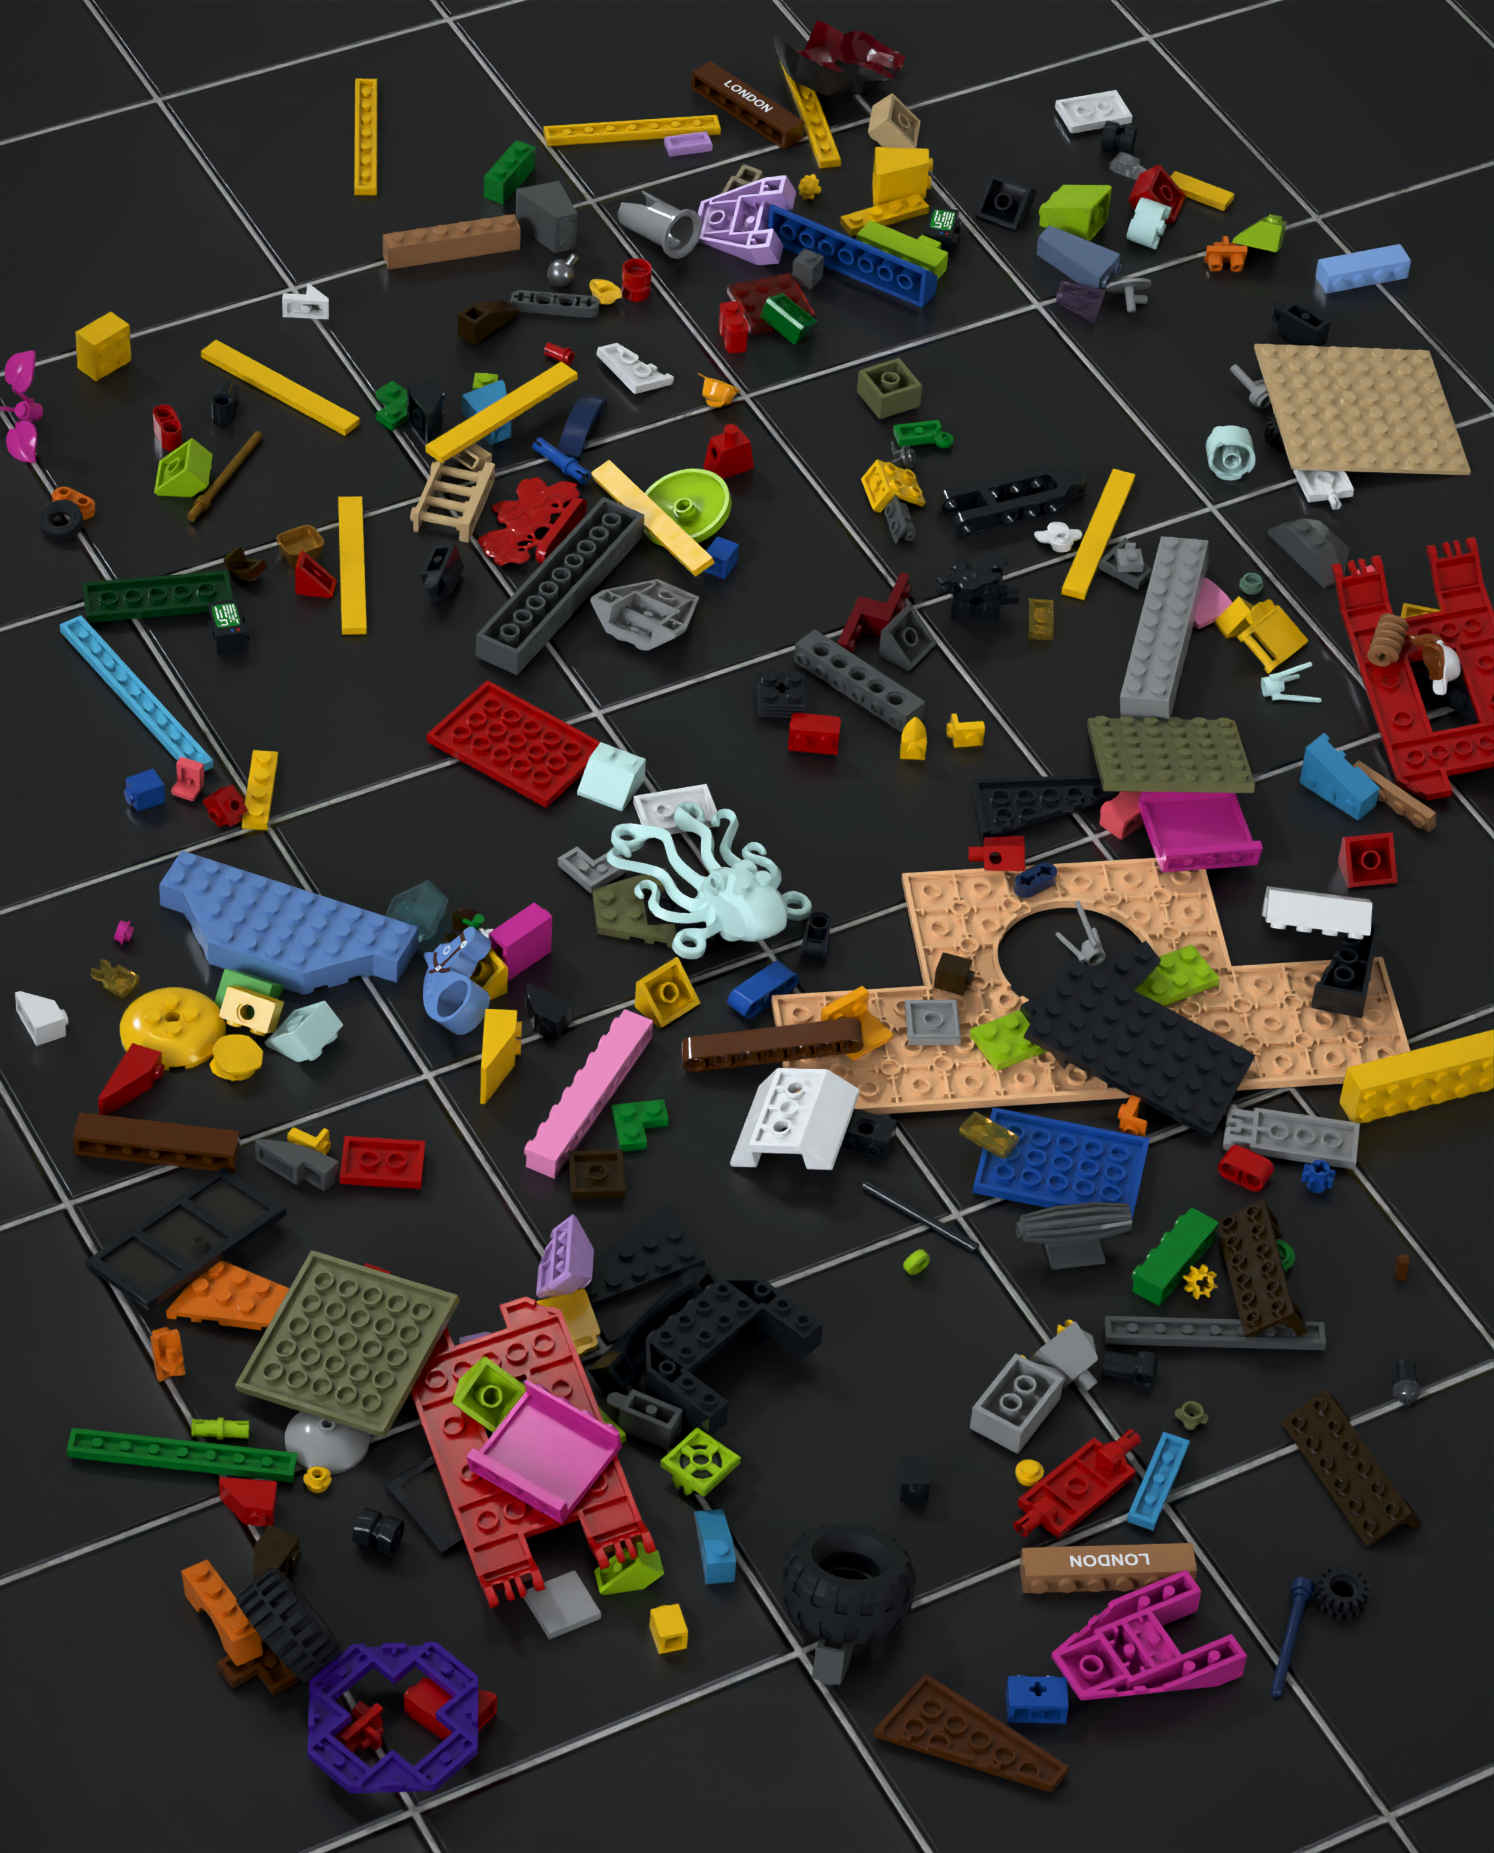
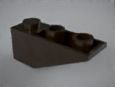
(483, 318)
(276, 1550)

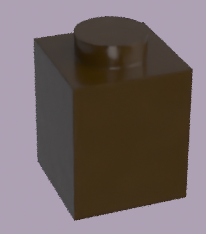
(954, 974)

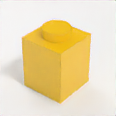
(668, 1628)

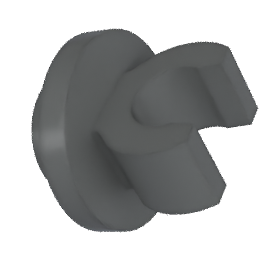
(904, 457)

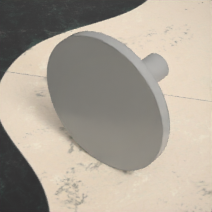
(1128, 287)

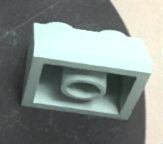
(612, 777)
(305, 1032)

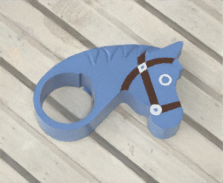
(449, 983)

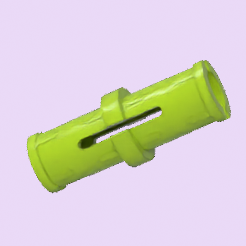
(220, 1428)

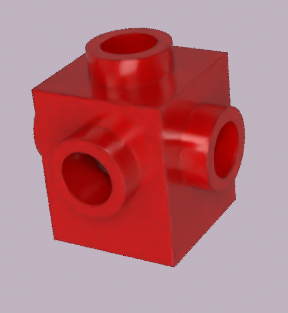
(225, 806)

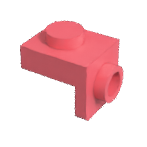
(189, 779)

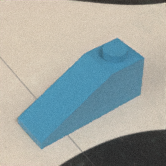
(715, 1546)

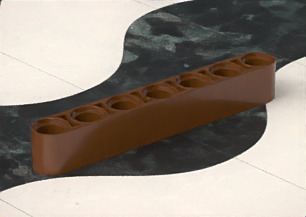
(772, 1045)

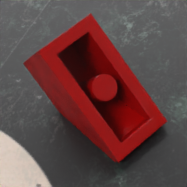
(250, 1500)

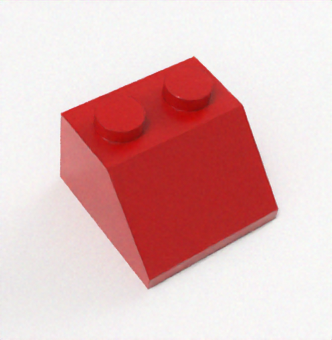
(1158, 187)

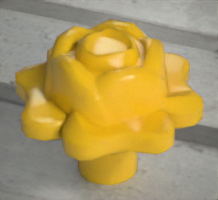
(809, 187)

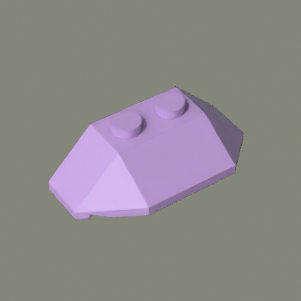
(566, 1261)

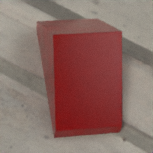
(312, 578)

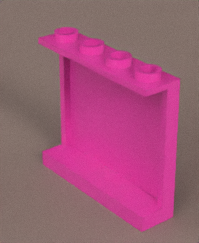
(1197, 831)
(546, 1452)

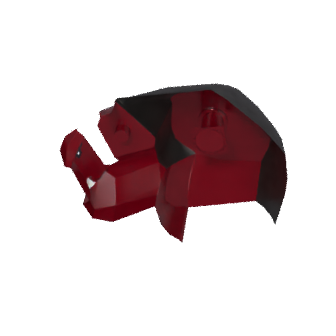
(838, 62)

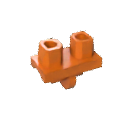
(1225, 252)
(167, 1353)

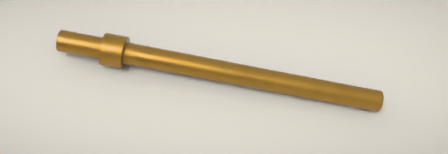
(204, 501)

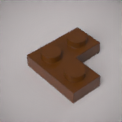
(267, 1666)

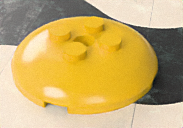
(176, 1023)

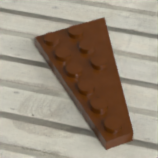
(954, 1729)

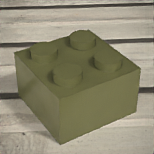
(889, 388)

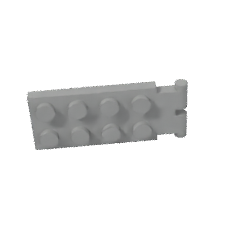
(1292, 1136)

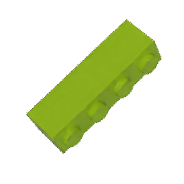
(904, 247)

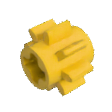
(1199, 1274)

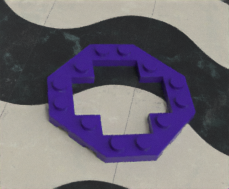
(393, 1771)

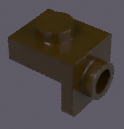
(242, 568)

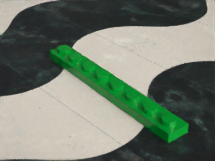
(182, 1455)

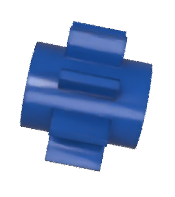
(1318, 1176)

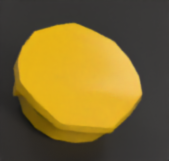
(236, 1057)

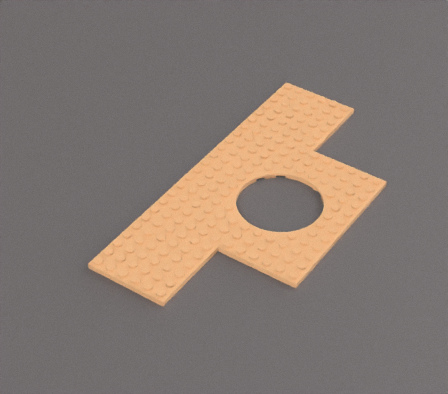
(969, 914)

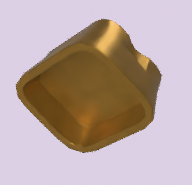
(300, 539)

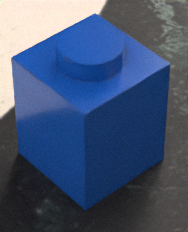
(724, 555)
(144, 790)

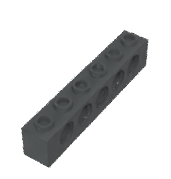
(858, 680)

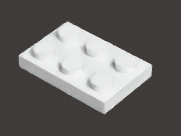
(1093, 111)
(659, 807)

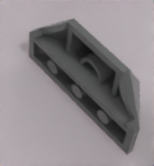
(1312, 547)

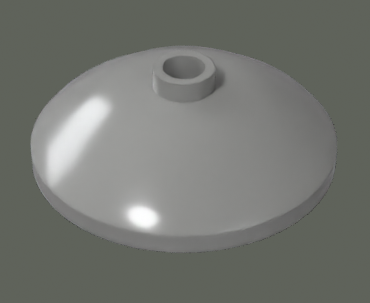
(333, 1447)

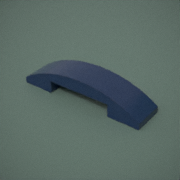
(579, 425)

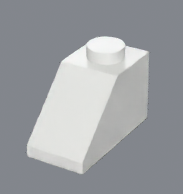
(41, 1017)

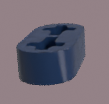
(1036, 881)

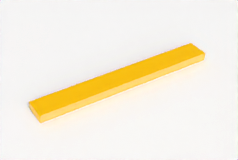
(814, 124)
(629, 130)
(365, 137)
(280, 387)
(501, 412)
(655, 519)
(1098, 534)
(352, 566)

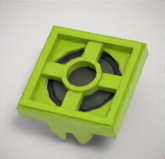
(700, 1463)

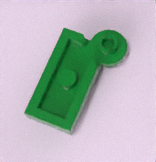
(922, 433)

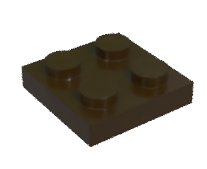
(596, 1174)

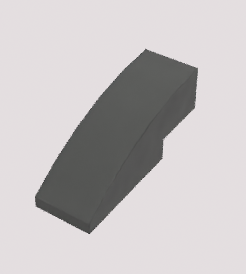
(297, 1163)

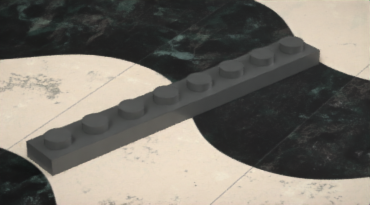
(1208, 1333)

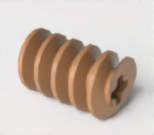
(1387, 640)

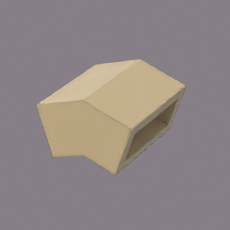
(474, 457)

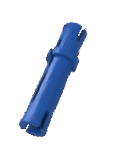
(568, 465)

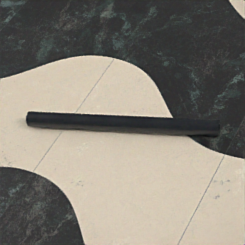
(920, 1216)

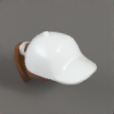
(1439, 659)

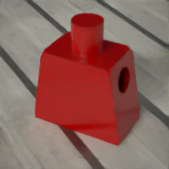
(729, 453)
(1010, 850)

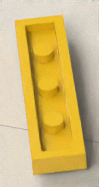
(885, 213)
(260, 790)

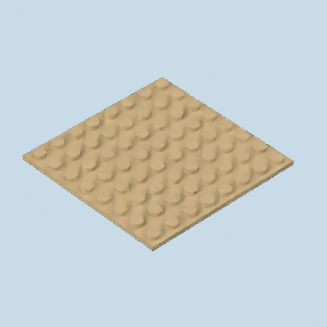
(1361, 410)

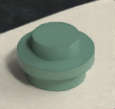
(1251, 583)

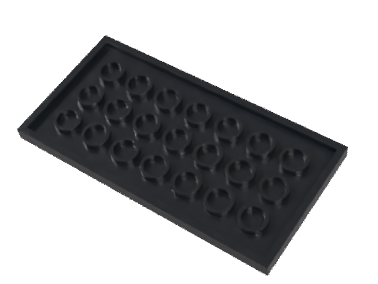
(1139, 1046)

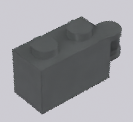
(646, 1417)

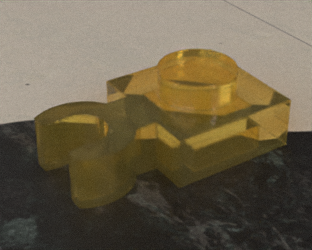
(117, 980)

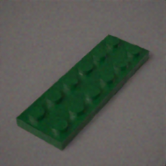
(154, 596)

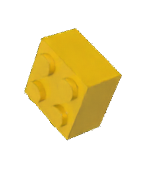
(103, 346)

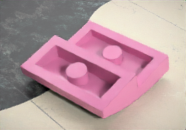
(1210, 605)

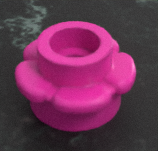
(123, 932)

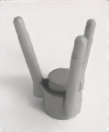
(1092, 948)

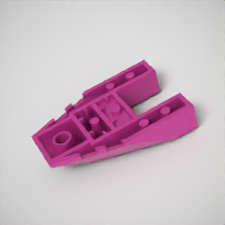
(1132, 1654)

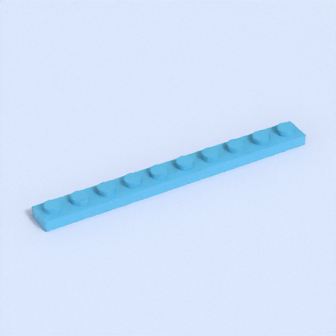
(133, 692)

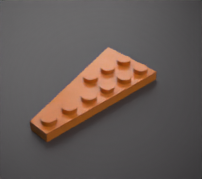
(230, 1297)

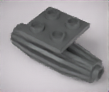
(1074, 1231)

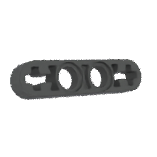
(529, 301)

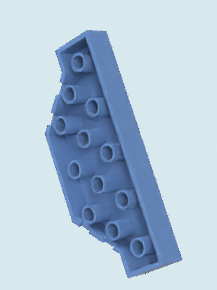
(283, 929)

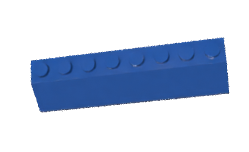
(854, 257)

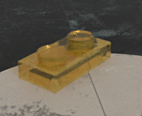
(1040, 619)
(989, 1135)

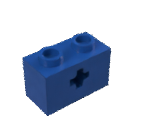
(1036, 1699)

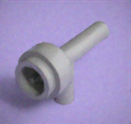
(1259, 393)

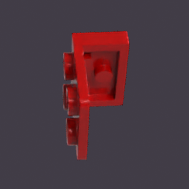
(814, 733)

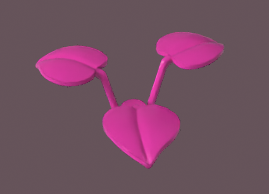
(23, 439)

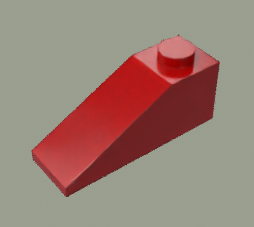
(131, 1078)

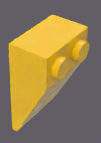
(498, 1049)

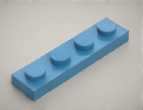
(1158, 1481)

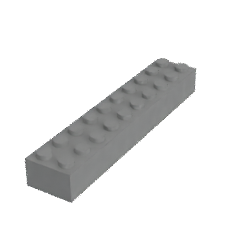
(1164, 628)

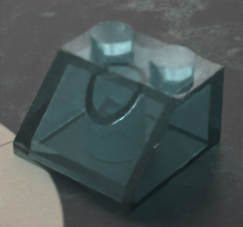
(420, 907)

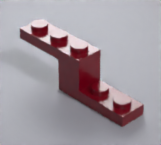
(873, 615)

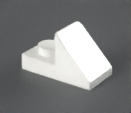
(308, 305)

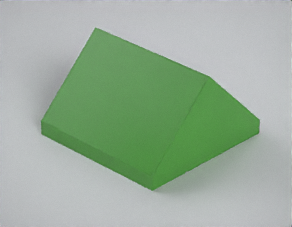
(249, 981)

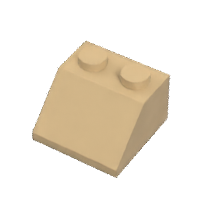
(893, 124)

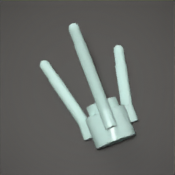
(1274, 685)

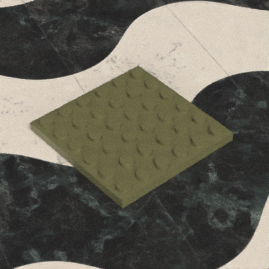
(1170, 755)
(347, 1343)

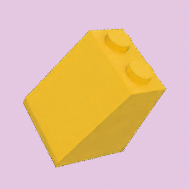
(900, 173)

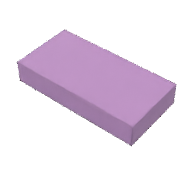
(688, 143)

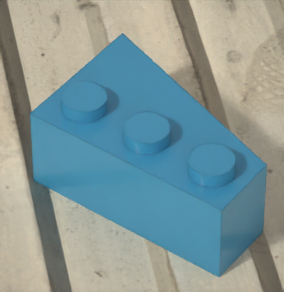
(1336, 780)

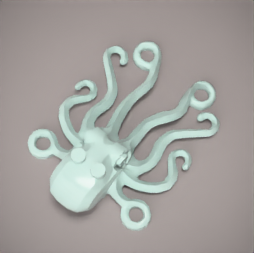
(731, 901)

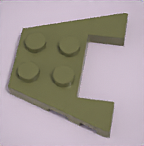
(623, 914)

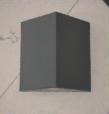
(905, 639)

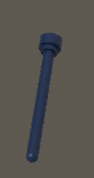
(1302, 1591)

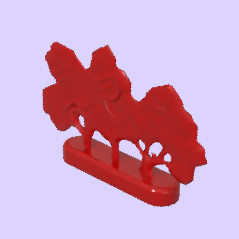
(529, 514)

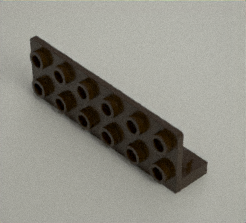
(1257, 1270)
(1348, 1469)

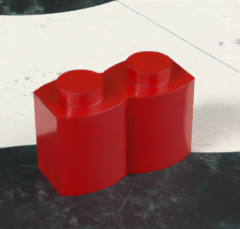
(733, 327)

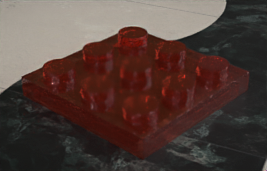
(754, 294)

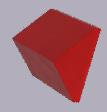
(1368, 860)

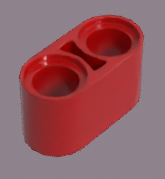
(167, 427)
(1245, 1168)

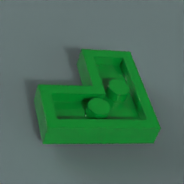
(396, 410)
(633, 1118)

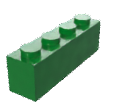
(1174, 1256)

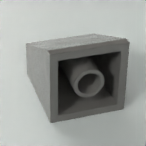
(547, 216)

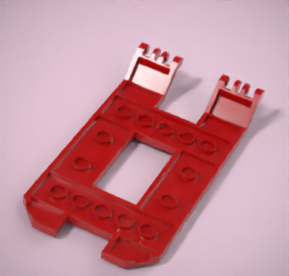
(1465, 623)
(491, 1520)

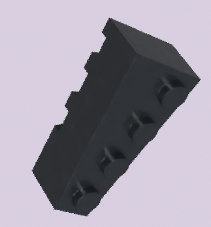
(1347, 977)

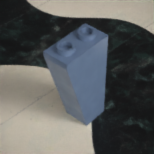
(1078, 258)

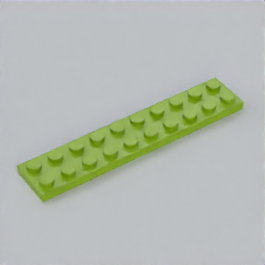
(1176, 978)

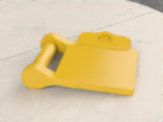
(1274, 632)
(579, 1319)

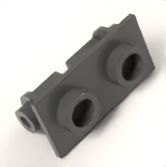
(899, 520)

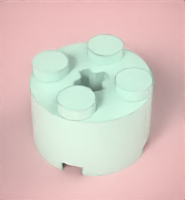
(1148, 223)
(1230, 452)

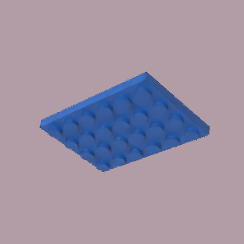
(1062, 1163)

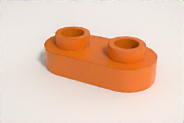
(84, 502)

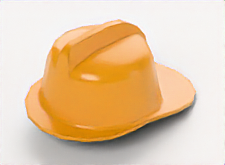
(718, 392)

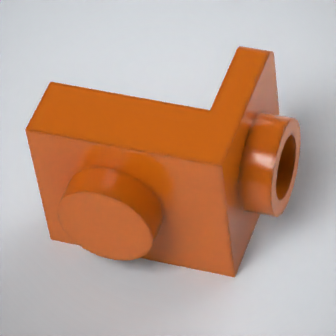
(1128, 1118)

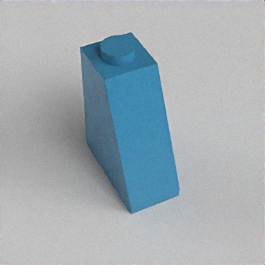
(481, 398)

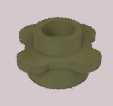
(1191, 1409)

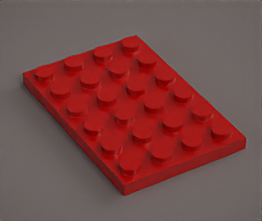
(514, 743)

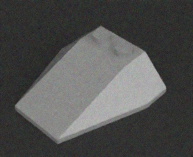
(645, 612)

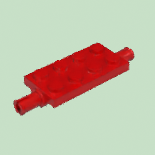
(1077, 1486)

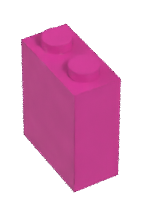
(523, 939)

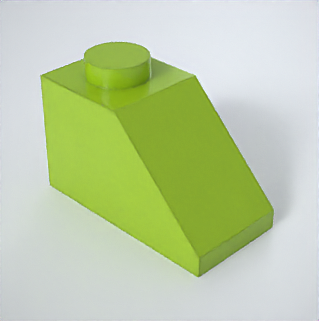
(630, 1575)

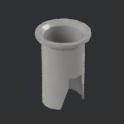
(663, 224)

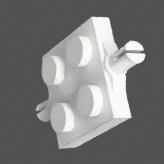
(1325, 485)

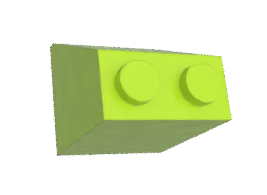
(1077, 209)

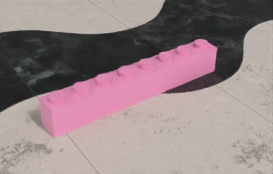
(588, 1093)

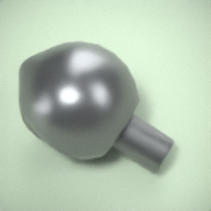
(562, 271)

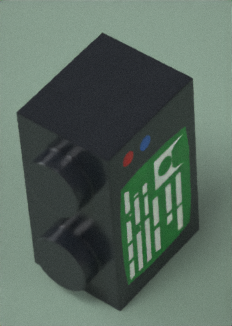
(943, 227)
(227, 626)

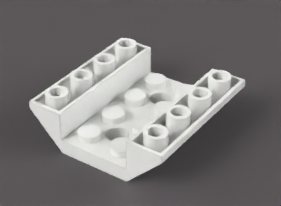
(1317, 911)
(813, 1118)

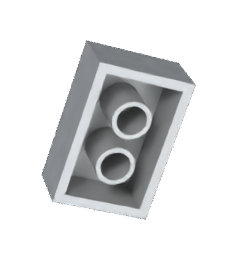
(1016, 1403)

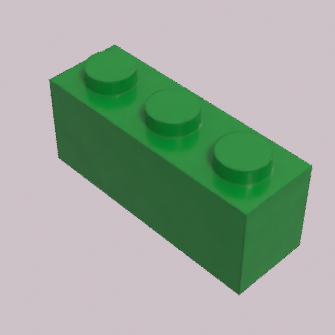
(509, 172)

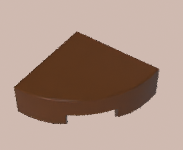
(1401, 1266)

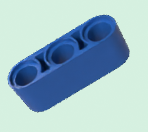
(756, 992)

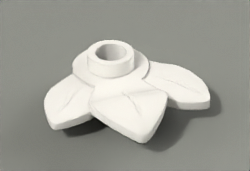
(1059, 536)

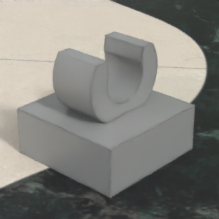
(1130, 559)

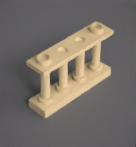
(471, 509)

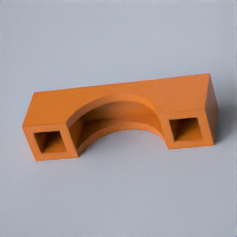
(209, 1593)

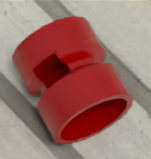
(636, 279)

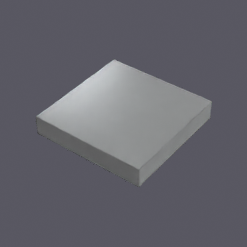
(932, 1022)
(562, 1605)

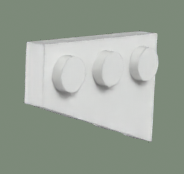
(631, 371)

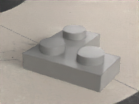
(589, 872)

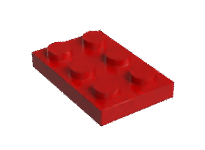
(382, 1162)

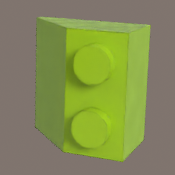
(1264, 234)
(184, 471)

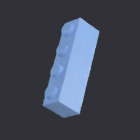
(1363, 268)

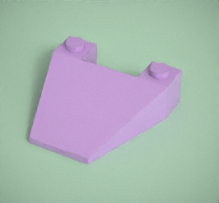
(739, 220)

